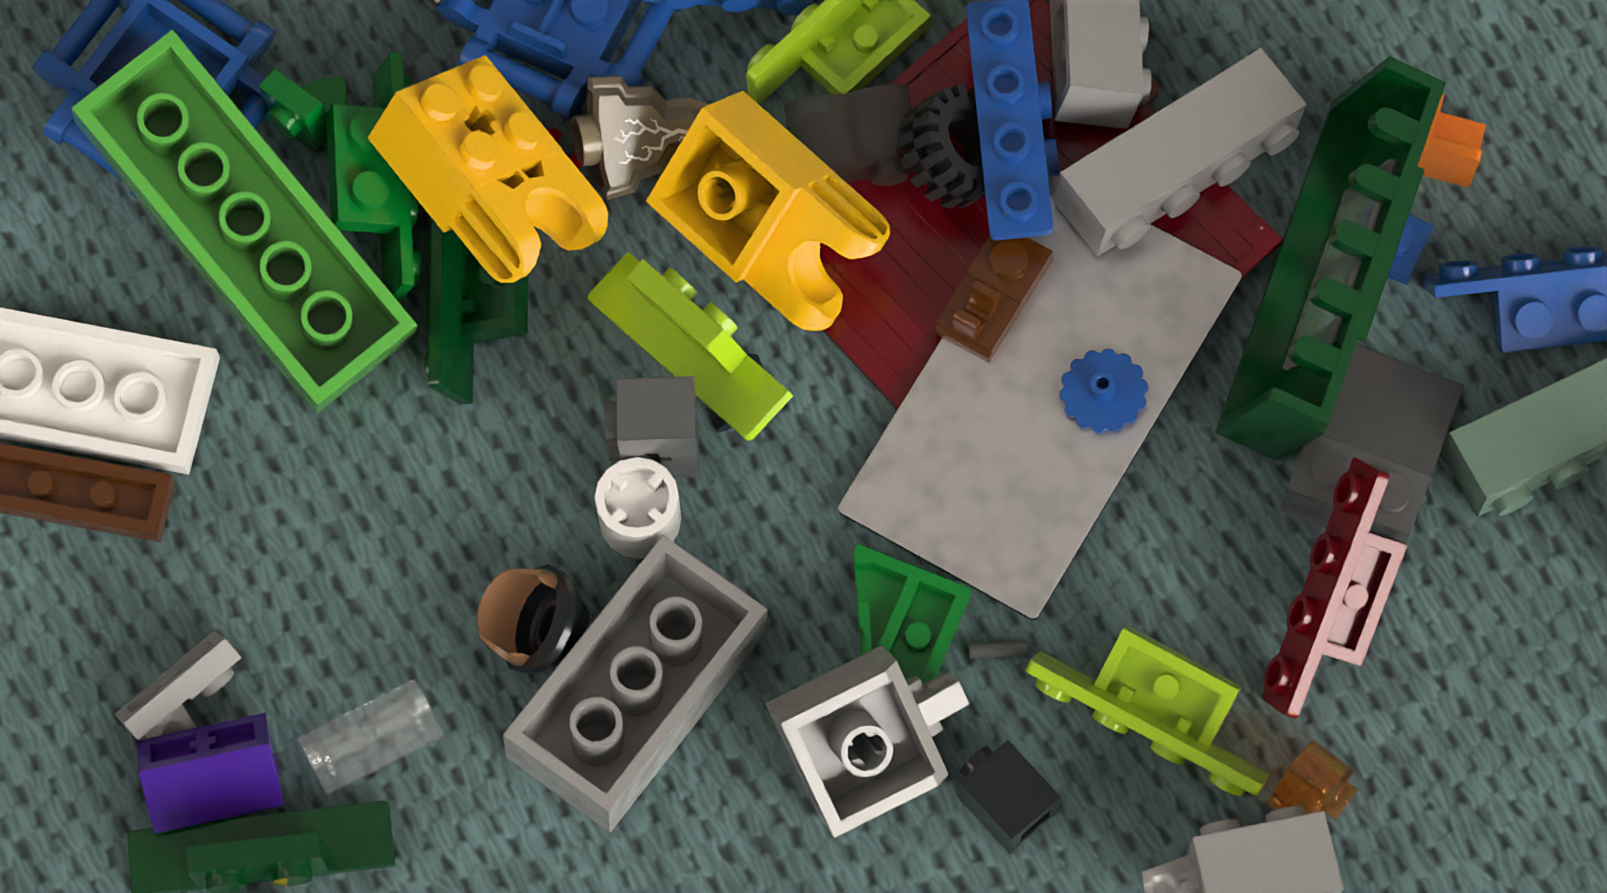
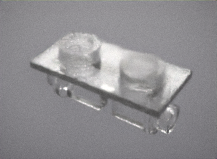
(370, 737)

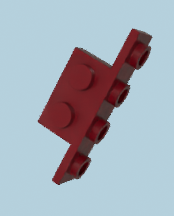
(1342, 592)

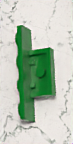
(365, 188)

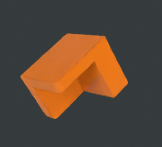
(1452, 148)

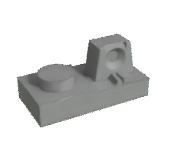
(159, 706)

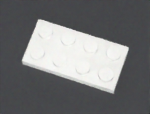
(102, 390)

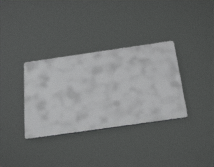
(980, 454)

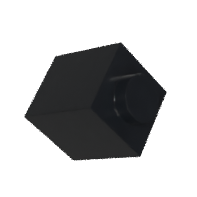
(1007, 794)

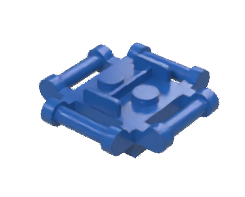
(134, 33)
(560, 38)

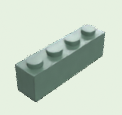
(1532, 442)

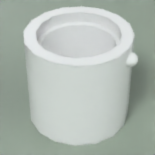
(637, 506)

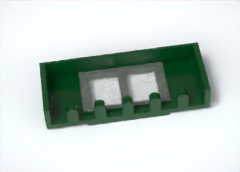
(1327, 274)

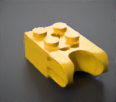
(487, 168)
(764, 207)

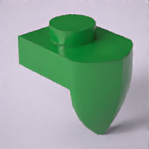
(301, 110)

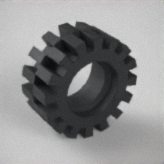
(932, 152)

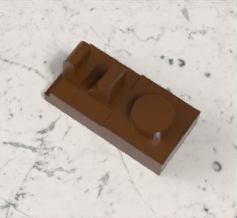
(993, 294)

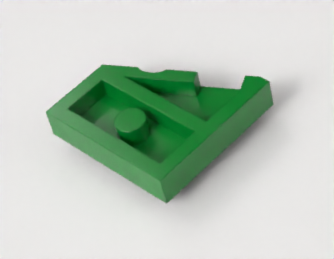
(907, 611)

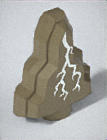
(629, 132)

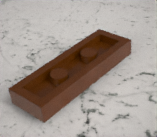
(84, 493)

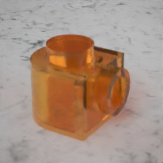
(1316, 782)

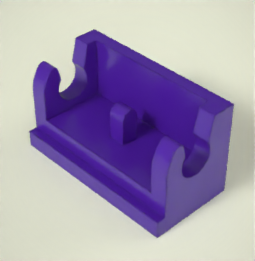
(209, 773)

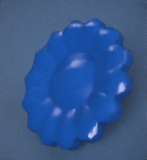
(1103, 391)

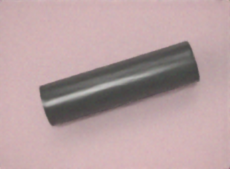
(998, 649)

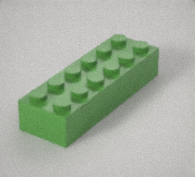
(244, 221)

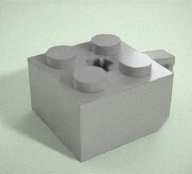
(898, 732)
(1277, 856)

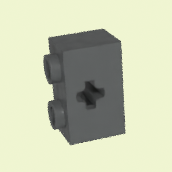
(655, 422)

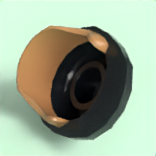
(532, 617)

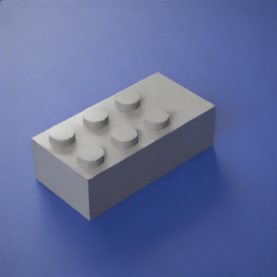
(635, 683)

